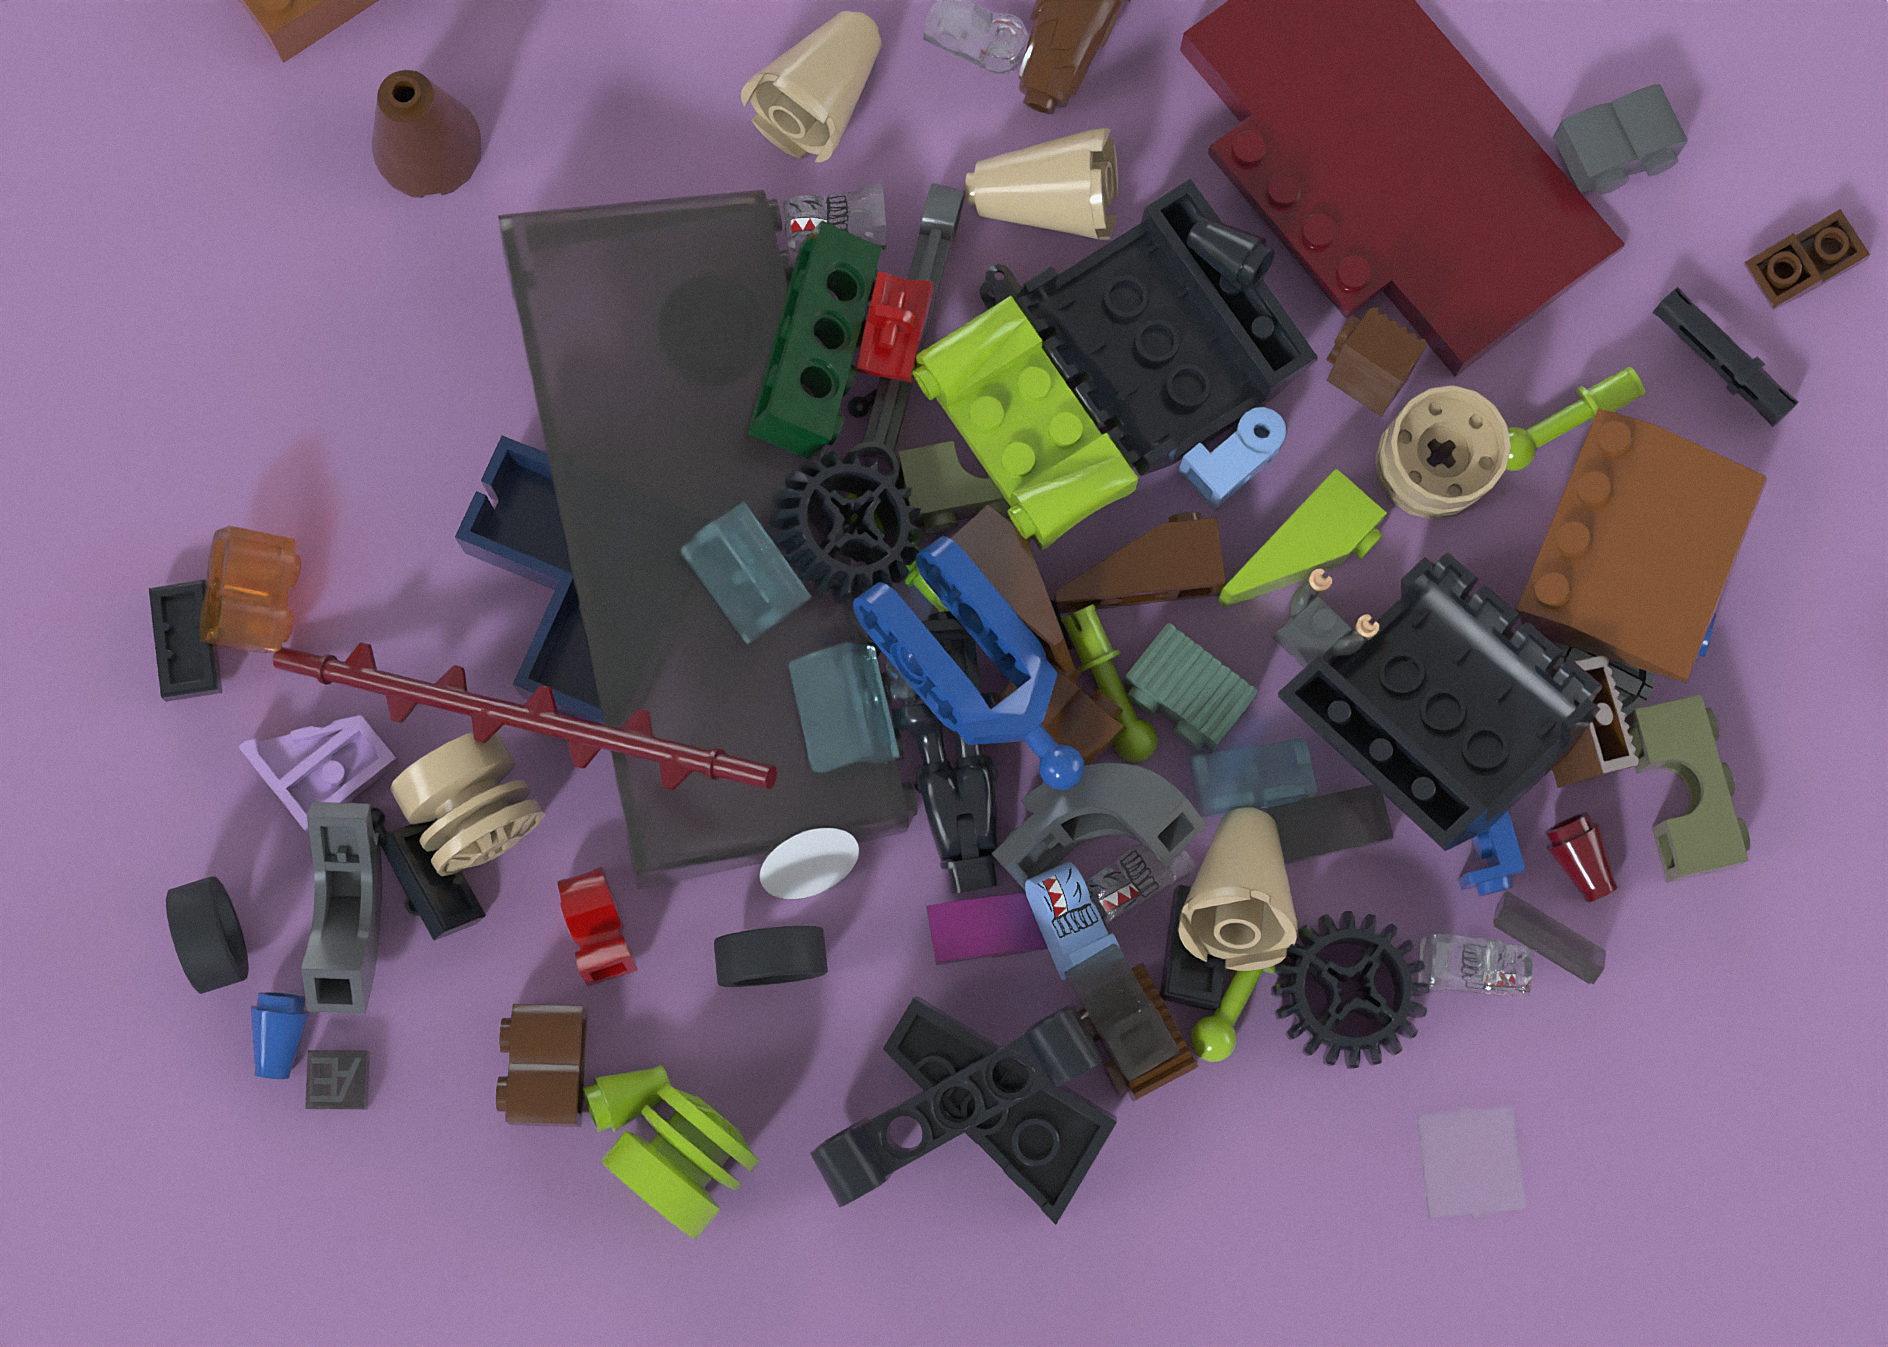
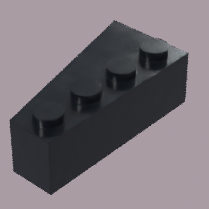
(1038, 1142)

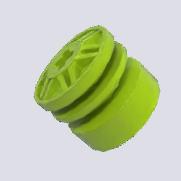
(681, 1160)

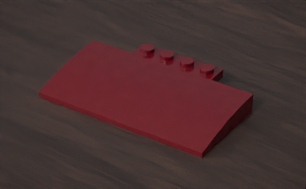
(1394, 168)

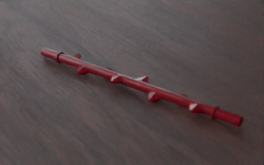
(536, 715)

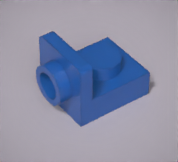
(1503, 857)

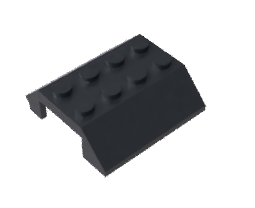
(1162, 337)
(1448, 704)

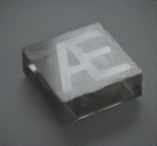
(337, 1080)

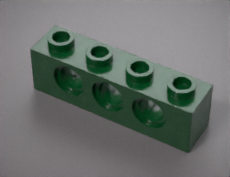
(783, 409)

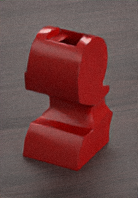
(595, 927)

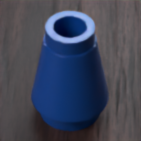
(277, 1032)

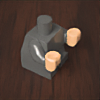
(1318, 628)

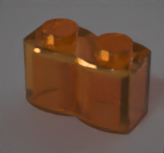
(249, 590)

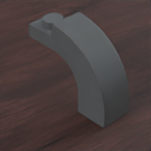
(1105, 802)
(347, 908)

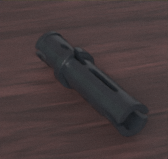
(1725, 357)

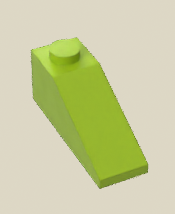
(1318, 535)

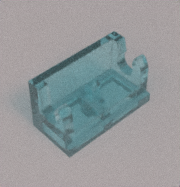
(745, 573)
(1252, 777)

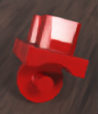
(895, 327)

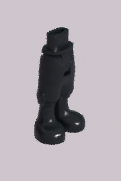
(956, 800)

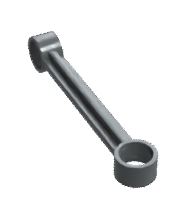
(936, 236)

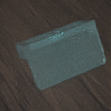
(843, 707)

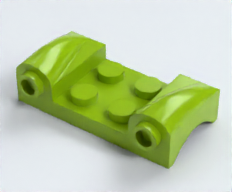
(1023, 423)

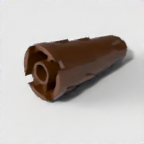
(1063, 48)

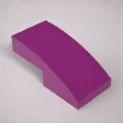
(983, 928)

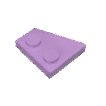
(321, 763)

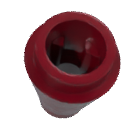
(1582, 855)

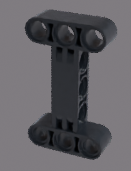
(867, 1155)

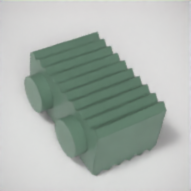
(1188, 689)

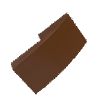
(1807, 259)

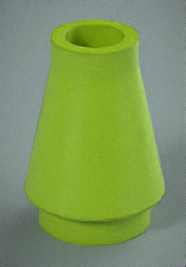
(622, 1096)

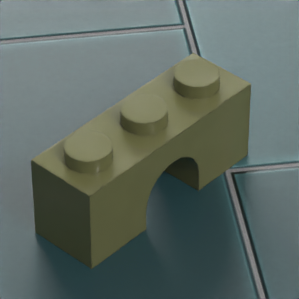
(945, 488)
(1682, 740)

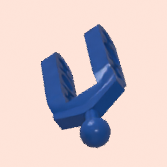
(945, 685)

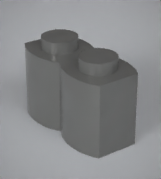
(1620, 140)

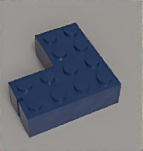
(529, 541)

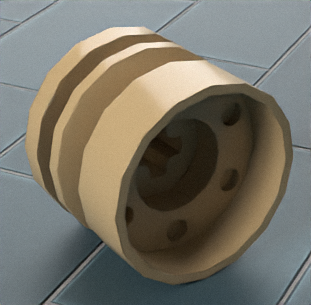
(1464, 430)
(472, 811)

